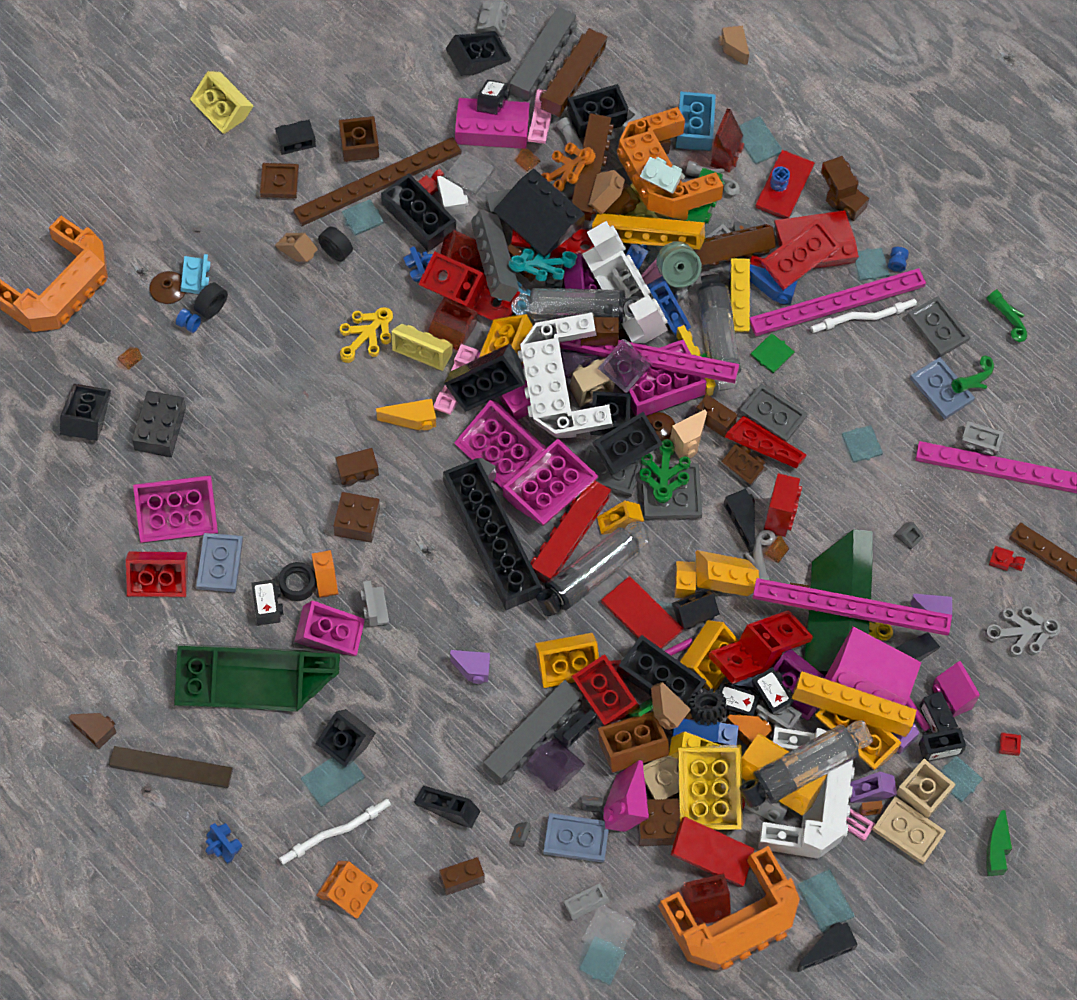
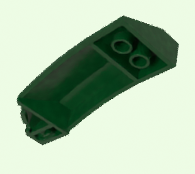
(841, 570)
(250, 676)

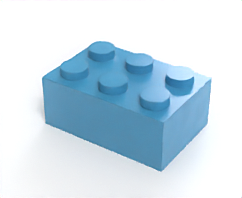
(699, 115)

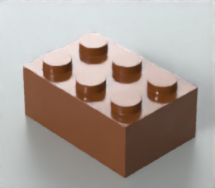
(633, 741)

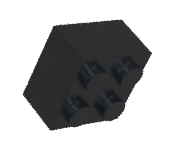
(619, 408)

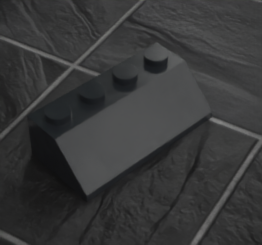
(486, 378)

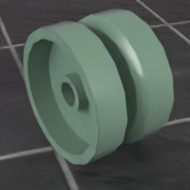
(678, 264)

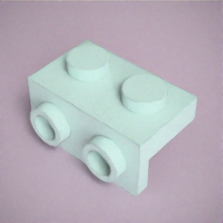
(661, 174)

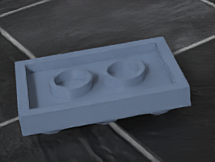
(935, 384)
(219, 562)
(576, 838)

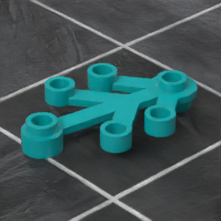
(519, 264)

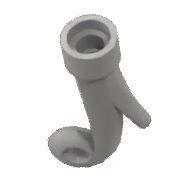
(569, 133)
(731, 186)
(758, 559)

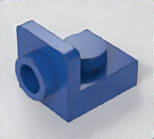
(638, 254)

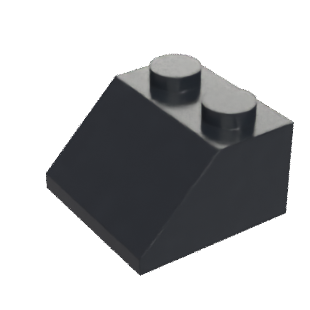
(345, 737)

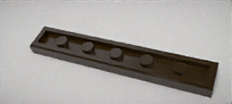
(171, 767)

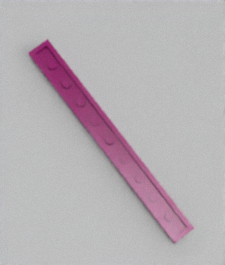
(837, 302)
(668, 360)
(996, 467)
(852, 607)

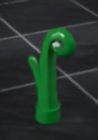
(996, 299)
(974, 381)

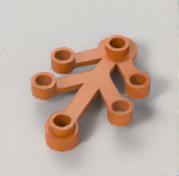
(585, 157)

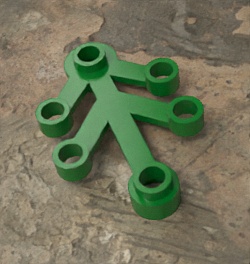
(664, 472)

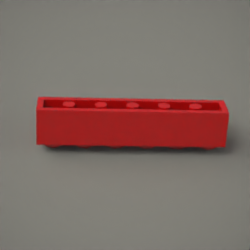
(570, 531)

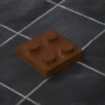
(279, 180)

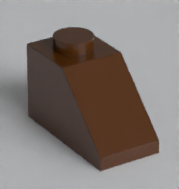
(94, 727)

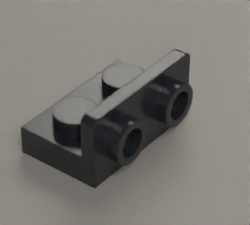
(575, 727)

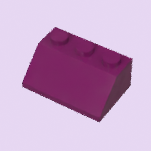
(580, 275)
(792, 665)

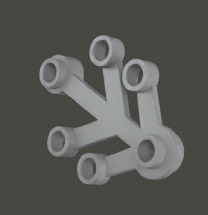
(1025, 629)

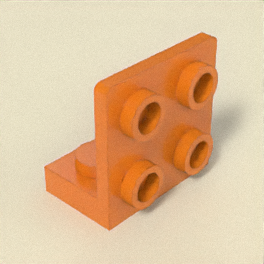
(348, 888)

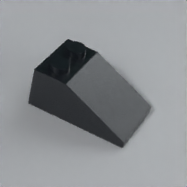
(477, 52)
(84, 412)

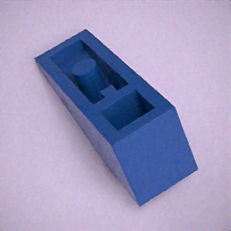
(764, 281)
(668, 304)
(719, 733)

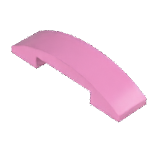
(540, 122)
(445, 401)

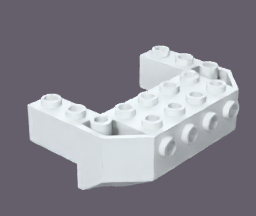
(609, 268)
(547, 380)
(826, 821)

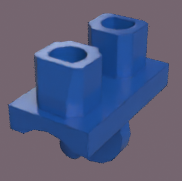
(415, 258)
(220, 844)

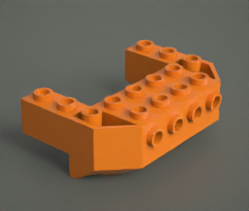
(640, 143)
(68, 290)
(742, 931)

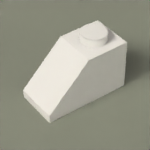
(451, 196)

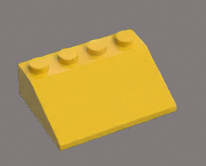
(711, 785)

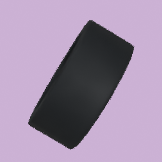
(335, 243)
(210, 300)
(293, 568)

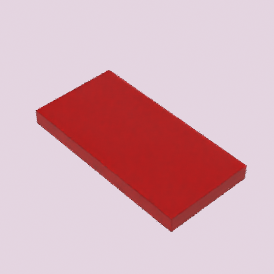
(783, 202)
(800, 254)
(641, 613)
(712, 851)

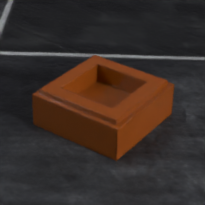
(870, 808)

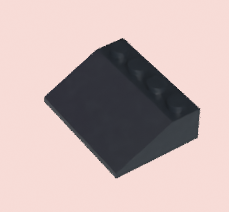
(540, 213)

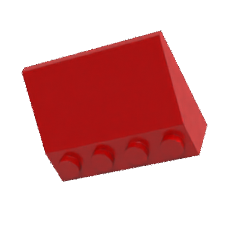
(837, 225)

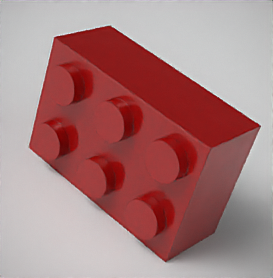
(783, 504)
(605, 691)

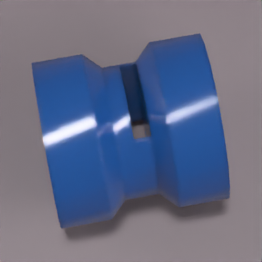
(780, 179)
(898, 259)
(187, 320)

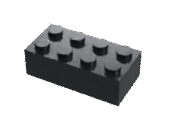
(418, 211)
(650, 665)

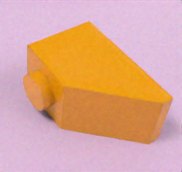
(619, 516)
(685, 579)

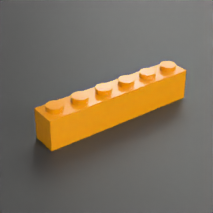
(654, 230)
(854, 704)

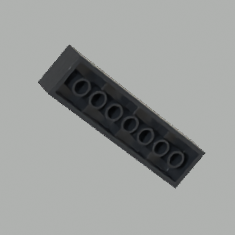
(492, 533)

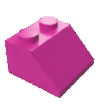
(957, 689)

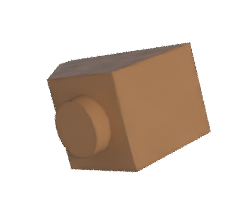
(735, 43)
(606, 190)
(297, 246)
(668, 707)

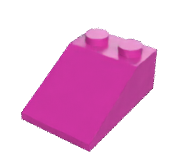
(329, 629)
(627, 799)

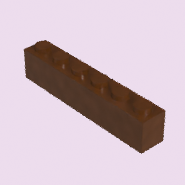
(573, 72)
(595, 138)
(736, 244)

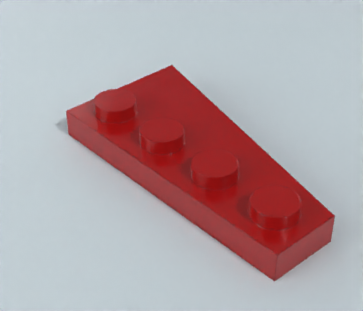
(761, 440)

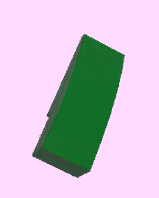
(998, 846)

